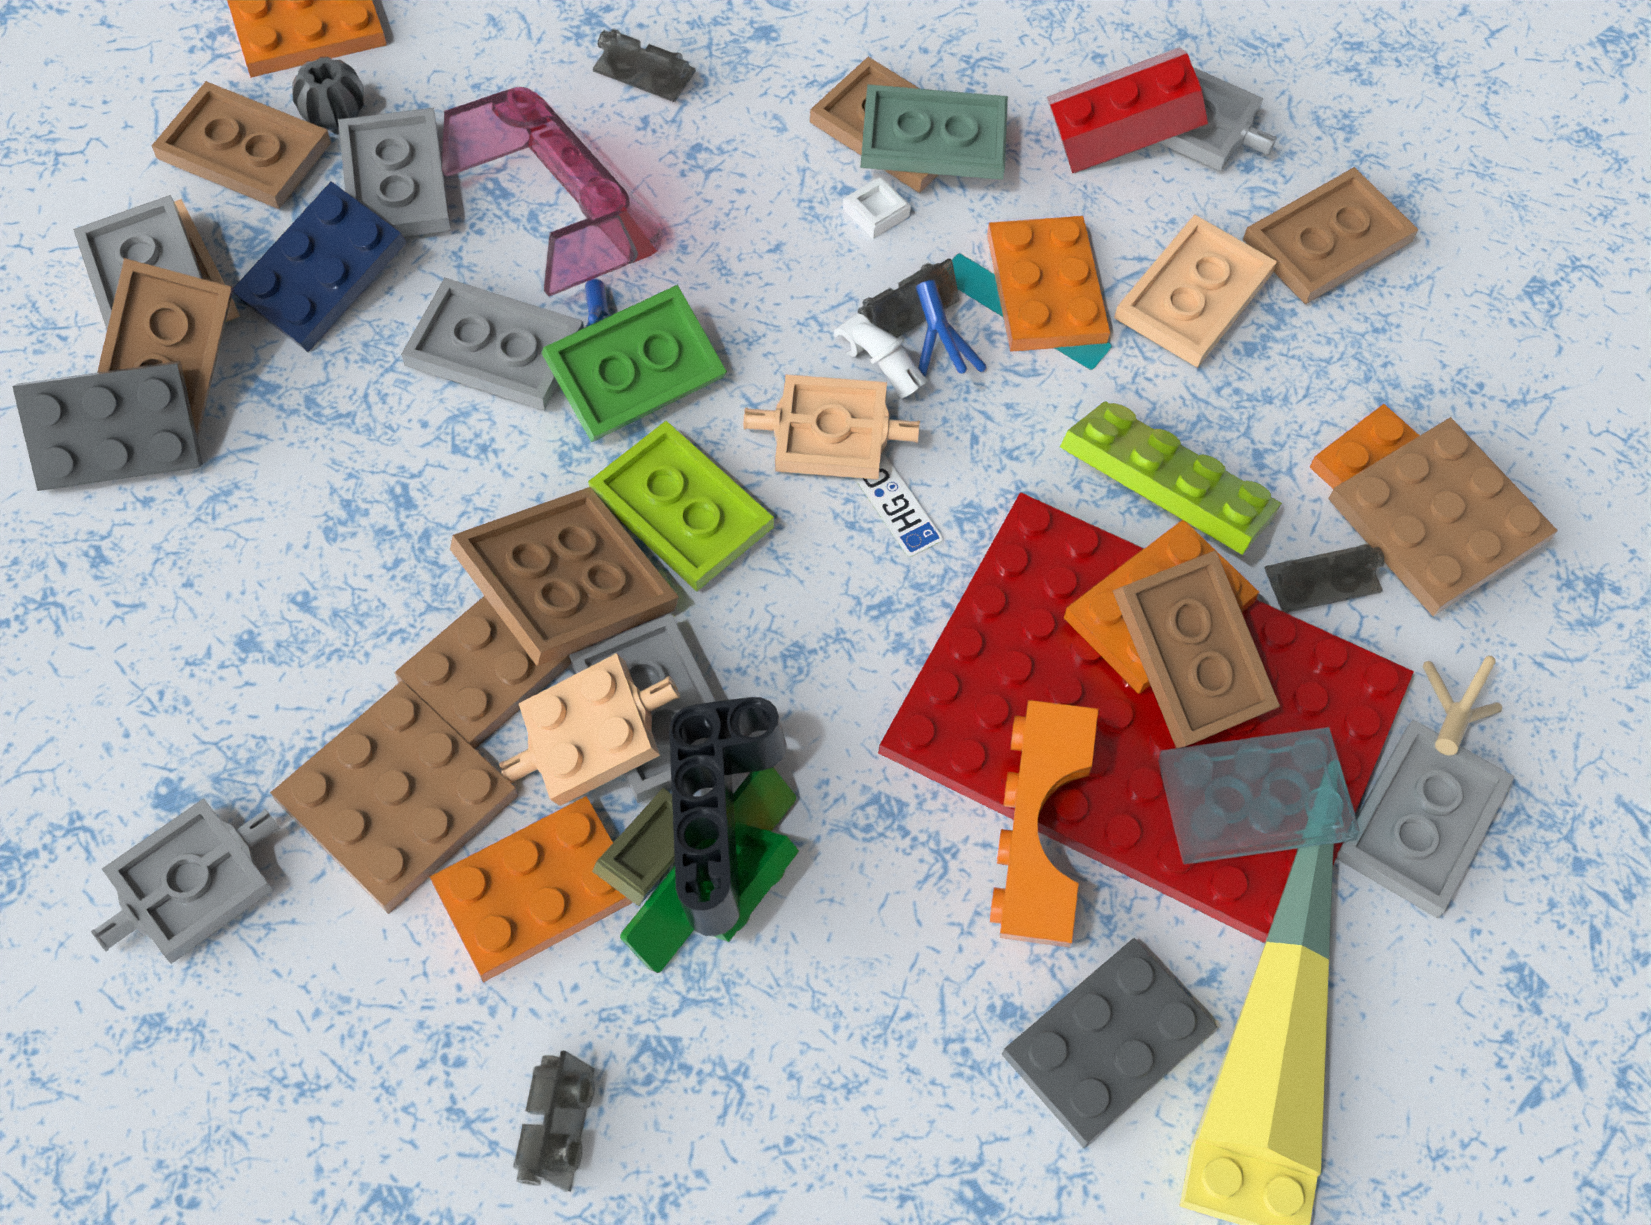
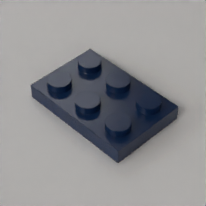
(319, 266)

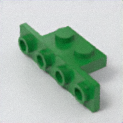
(762, 858)

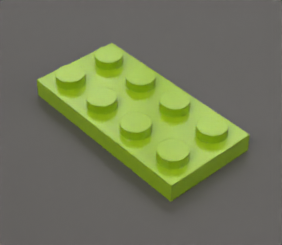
(1172, 475)

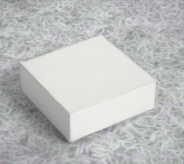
(876, 207)

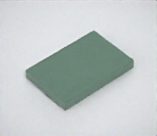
(934, 132)

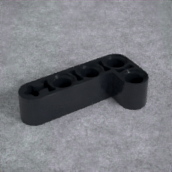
(712, 814)

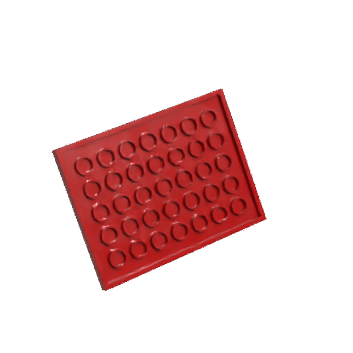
(1016, 647)

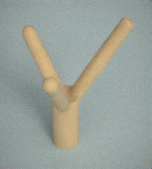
(1460, 713)

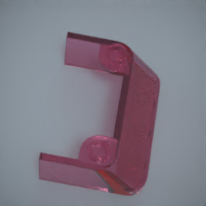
(617, 221)

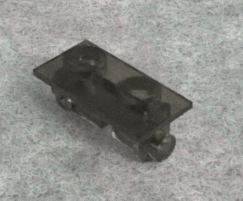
(646, 69)
(901, 308)
(1326, 578)
(553, 1151)

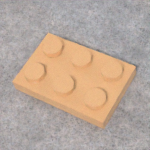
(1195, 290)

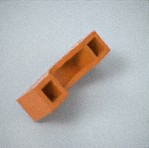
(1037, 897)

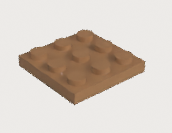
(1442, 515)
(563, 575)
(394, 795)

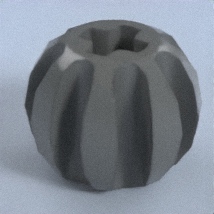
(327, 92)

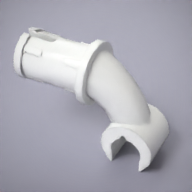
(884, 350)

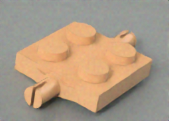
(831, 426)
(589, 729)

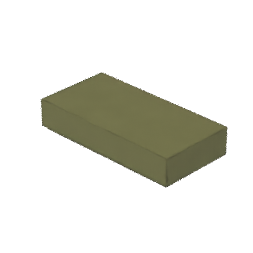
(642, 851)

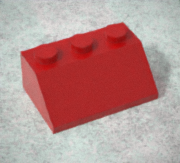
(1128, 109)

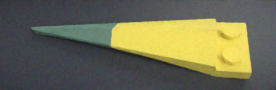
(1264, 1117)

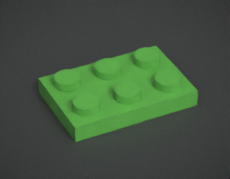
(633, 363)

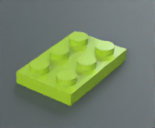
(681, 505)

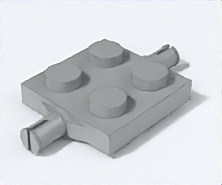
(1229, 125)
(186, 880)

